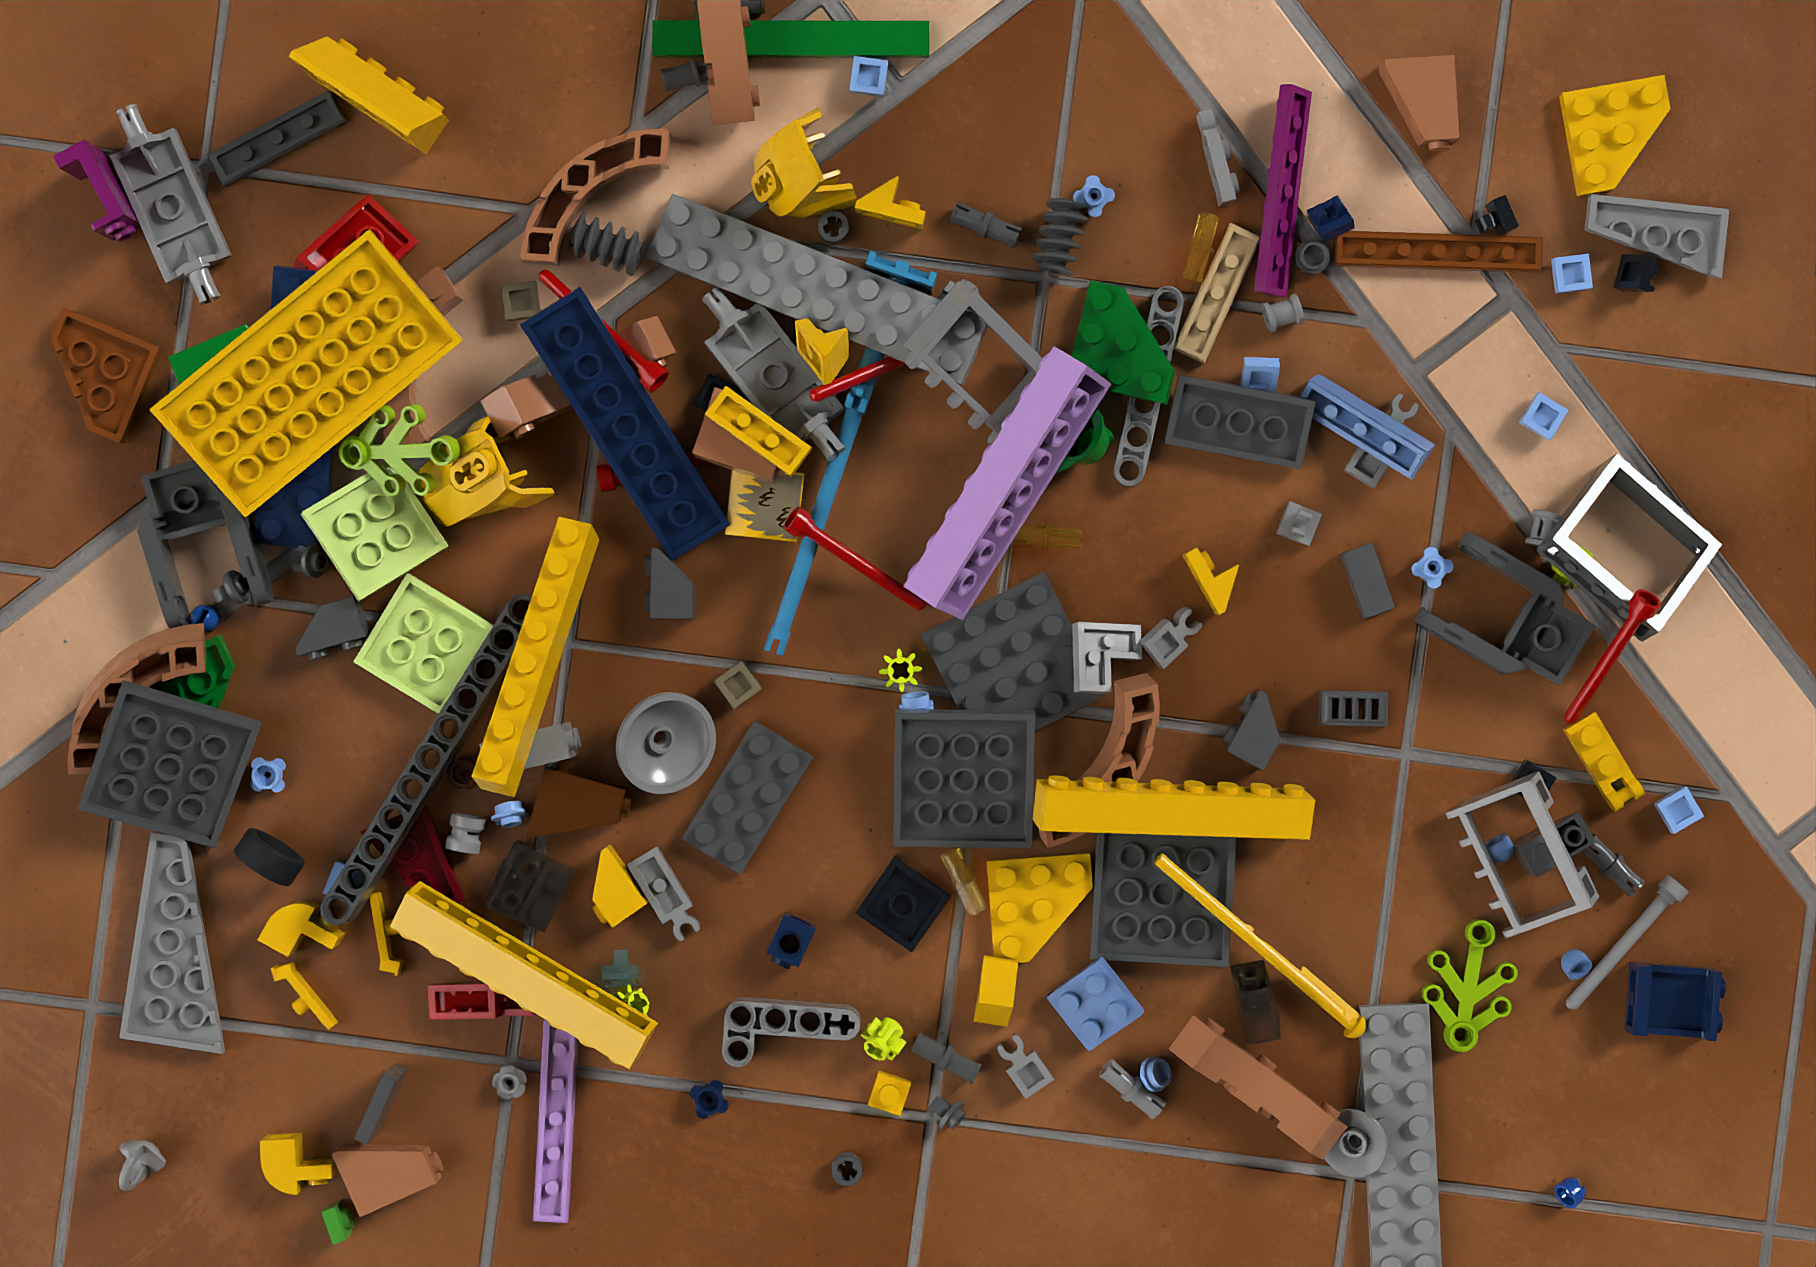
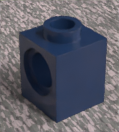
(791, 925)

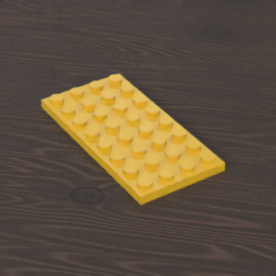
(307, 373)

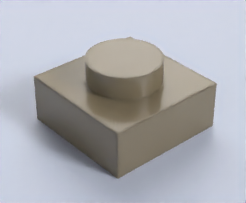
(520, 300)
(738, 684)

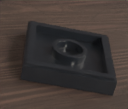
(903, 904)

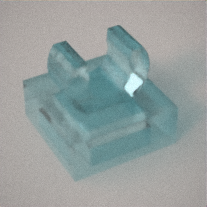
(622, 972)

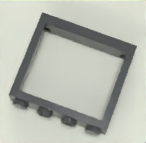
(1596, 580)

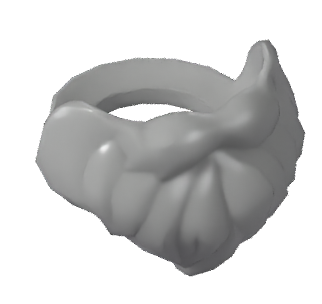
(141, 1159)

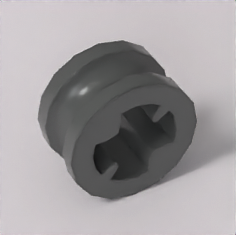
(823, 223)
(837, 1173)

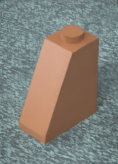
(1425, 97)
(725, 450)
(385, 1172)

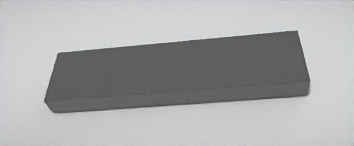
(277, 138)

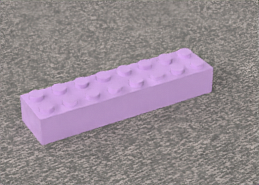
(1007, 483)

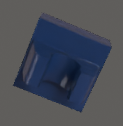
(1330, 219)

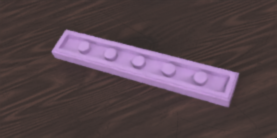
(555, 1125)

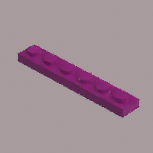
(1283, 191)

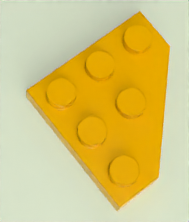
(1610, 128)
(1033, 899)

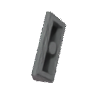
(1366, 581)

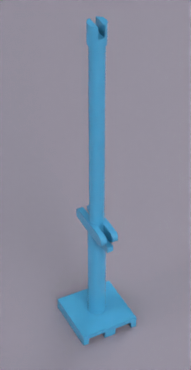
(856, 407)

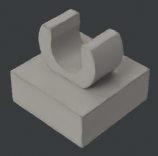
(1298, 523)

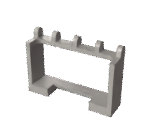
(935, 327)
(1538, 801)

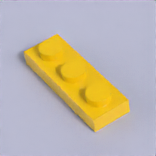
(758, 431)

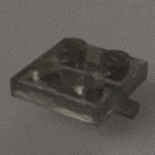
(529, 886)

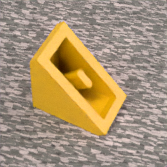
(996, 991)

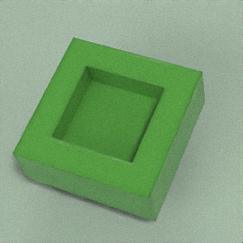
(338, 1221)

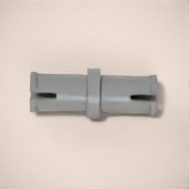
(1132, 1089)

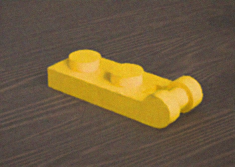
(1603, 760)

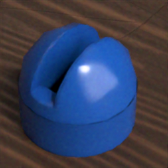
(211, 620)
(1570, 1192)

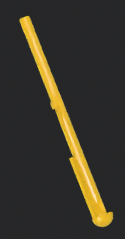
(1352, 1021)

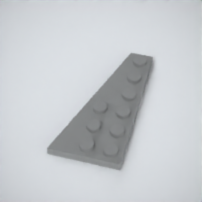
(170, 971)

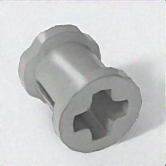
(1282, 313)
(1542, 525)

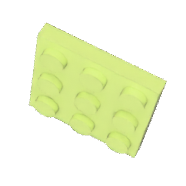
(373, 534)
(423, 642)

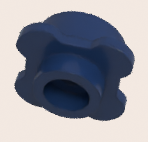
(706, 1108)

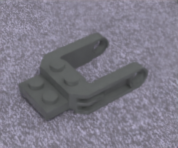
(187, 503)
(1540, 637)

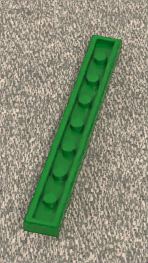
(802, 39)

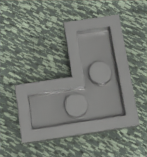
(1095, 648)

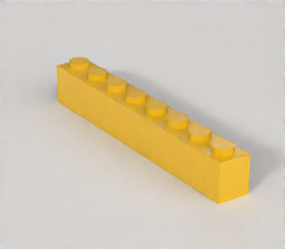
(536, 657)
(1173, 808)
(523, 975)

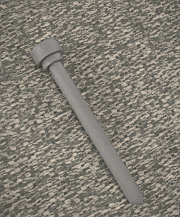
(1668, 893)

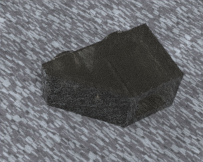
(1255, 1002)

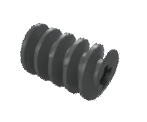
(1059, 236)
(606, 244)

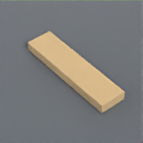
(1216, 293)

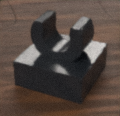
(1499, 216)
(1636, 273)

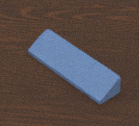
(1367, 427)

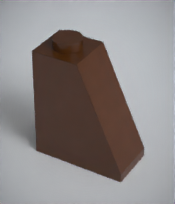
(576, 803)

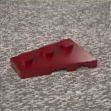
(423, 857)

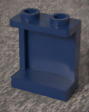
(1674, 1000)

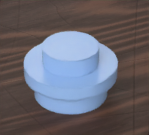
(1155, 1074)

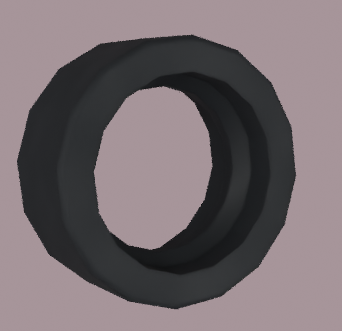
(269, 857)

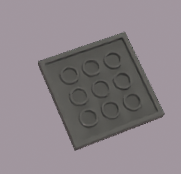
(1011, 654)
(169, 764)
(963, 778)
(1150, 917)

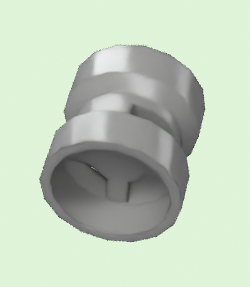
(465, 833)

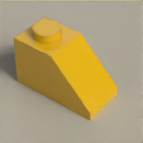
(615, 889)

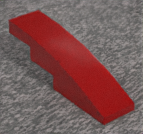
(470, 1001)

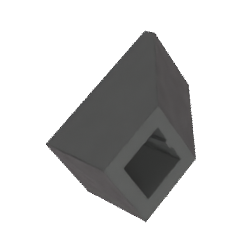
(671, 589)
(332, 626)
(1255, 734)
(1534, 853)

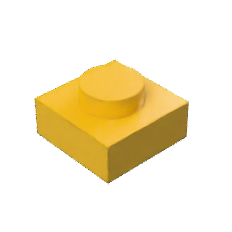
(889, 1093)

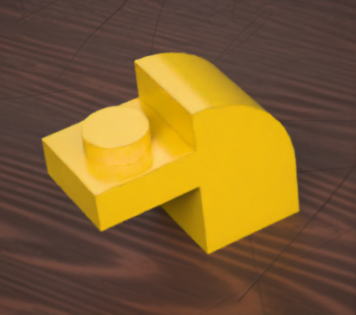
(291, 924)
(285, 1167)

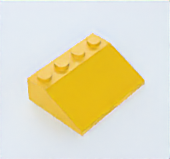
(372, 92)

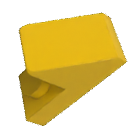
(881, 205)
(822, 351)
(1215, 588)

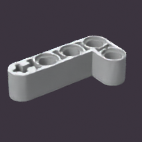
(791, 1027)

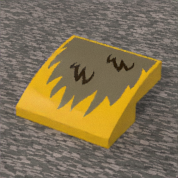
(761, 507)

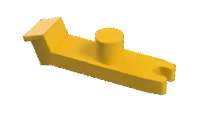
(383, 930)
(308, 998)

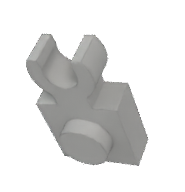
(1166, 638)
(1027, 1070)

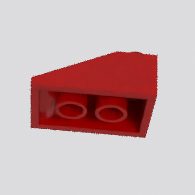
(361, 217)

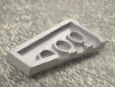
(1670, 231)

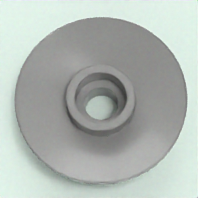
(1356, 1159)

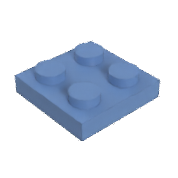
(1095, 1003)

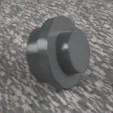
(1312, 257)

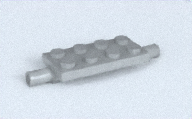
(170, 205)
(772, 372)

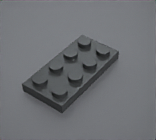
(1239, 421)
(747, 797)

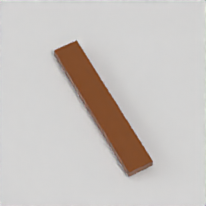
(1438, 251)

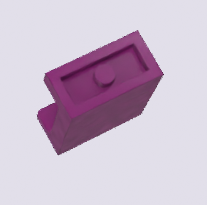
(89, 161)

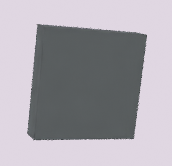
(381, 1104)

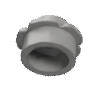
(500, 1082)

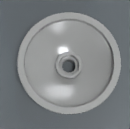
(678, 755)

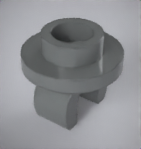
(313, 560)
(234, 588)
(950, 1114)

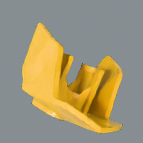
(791, 177)
(476, 481)

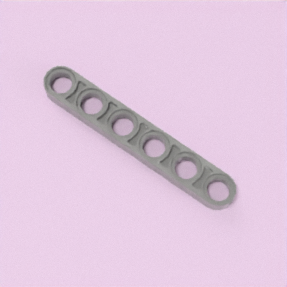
(1133, 417)

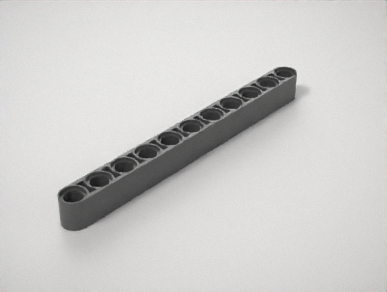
(417, 769)

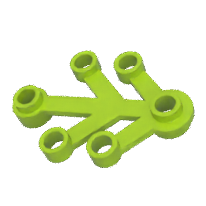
(394, 452)
(1469, 990)

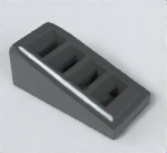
(1325, 708)

